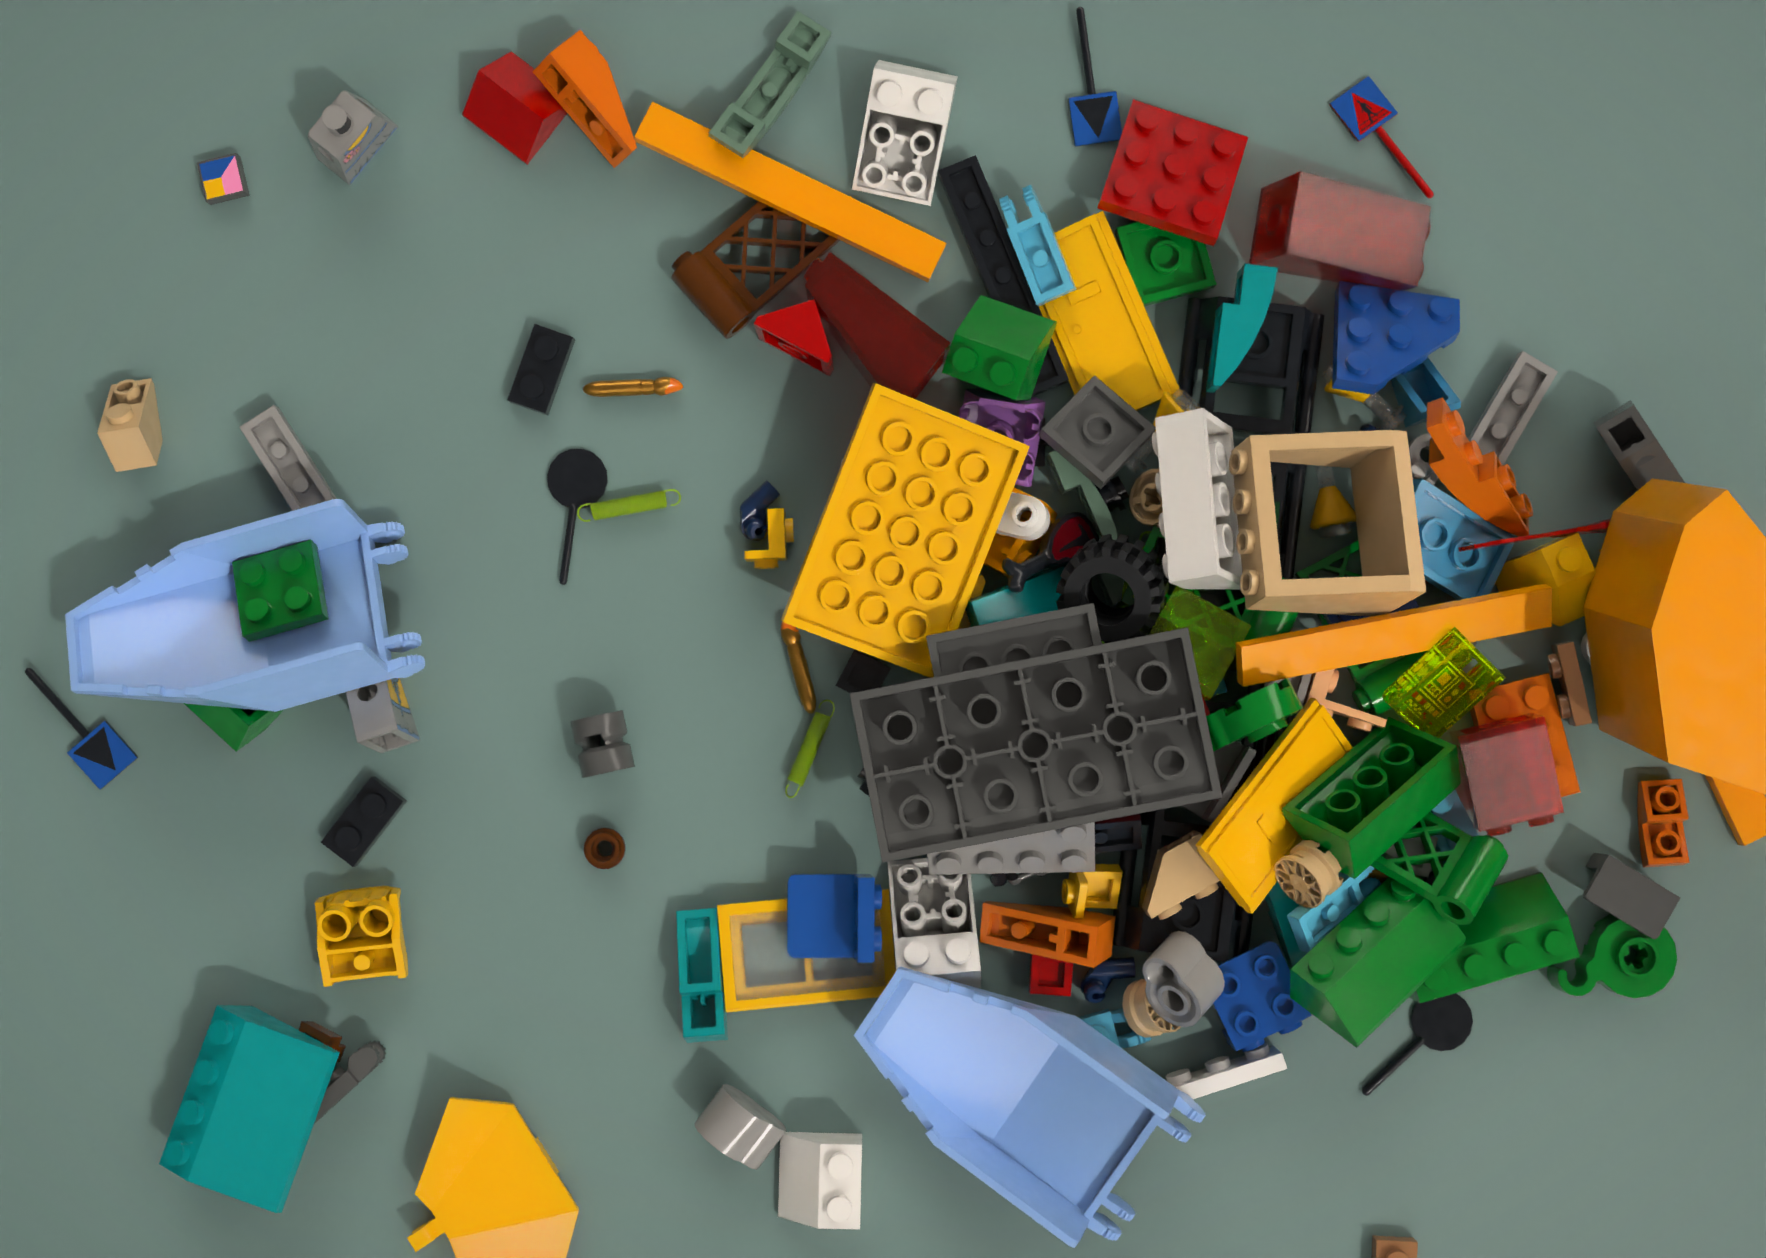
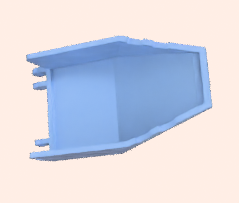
(180, 633)
(1022, 1096)

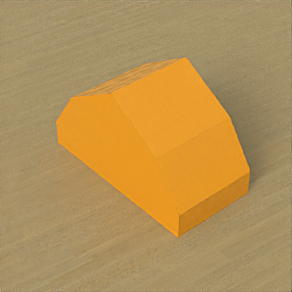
(1683, 631)

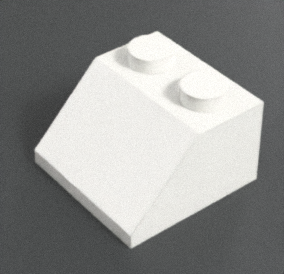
(821, 1179)

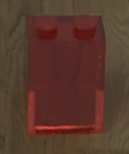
(1508, 773)

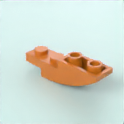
(1474, 478)

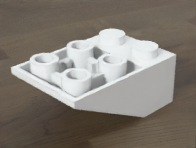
(904, 132)
(934, 922)

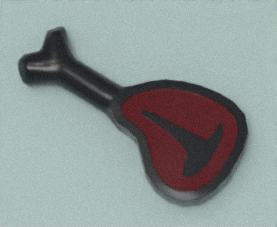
(1055, 549)

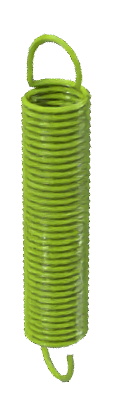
(628, 505)
(809, 748)

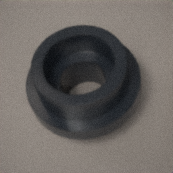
(1114, 494)

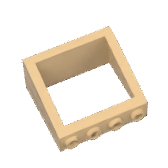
(1383, 514)

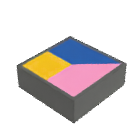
(223, 179)

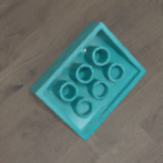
(249, 1107)

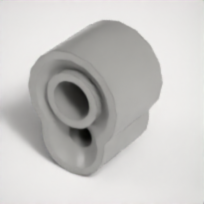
(1182, 980)
(739, 1127)

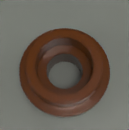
(595, 857)

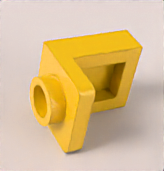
(779, 534)
(1092, 889)

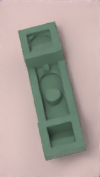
(772, 87)
(1070, 478)

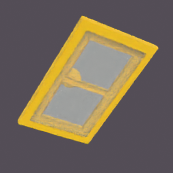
(764, 976)

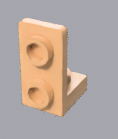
(1324, 683)

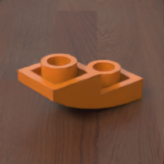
(1660, 823)

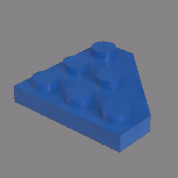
(1386, 333)

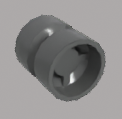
(602, 759)

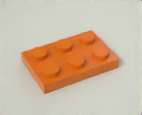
(1535, 696)

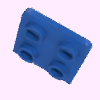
(833, 916)
(1257, 998)

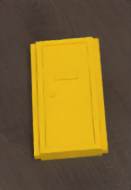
(1104, 322)
(1252, 828)

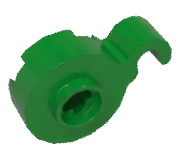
(1254, 715)
(1605, 964)

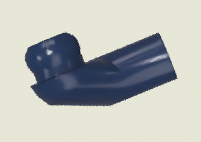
(753, 512)
(1099, 978)

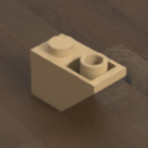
(131, 425)
(1177, 876)

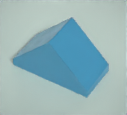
(1420, 387)

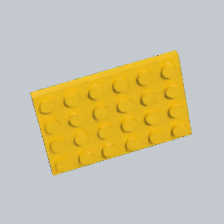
(904, 530)

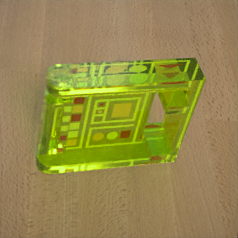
(1437, 690)

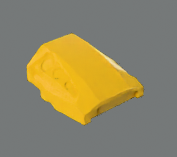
(356, 943)

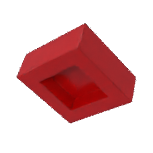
(1050, 976)

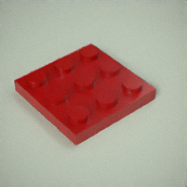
(1173, 173)

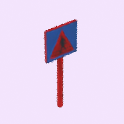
(1365, 111)

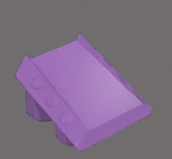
(1008, 417)

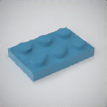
(1444, 528)

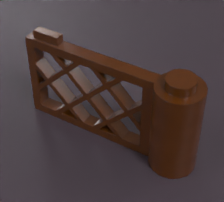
(719, 292)

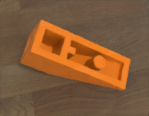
(587, 92)
(1048, 932)

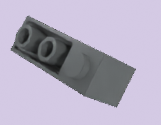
(1636, 446)

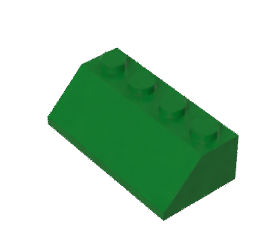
(1375, 794)
(1512, 934)
(1373, 961)

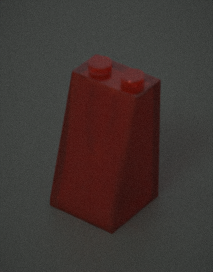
(1340, 233)
(873, 329)

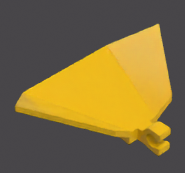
(493, 1187)

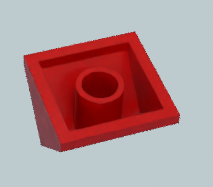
(513, 106)
(798, 333)

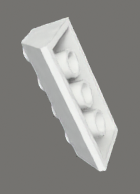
(1197, 500)

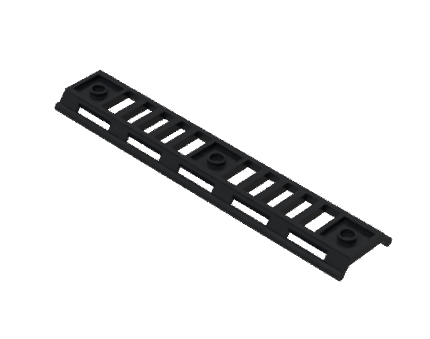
(1269, 363)

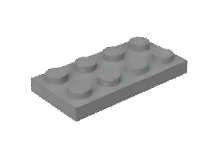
(1044, 852)

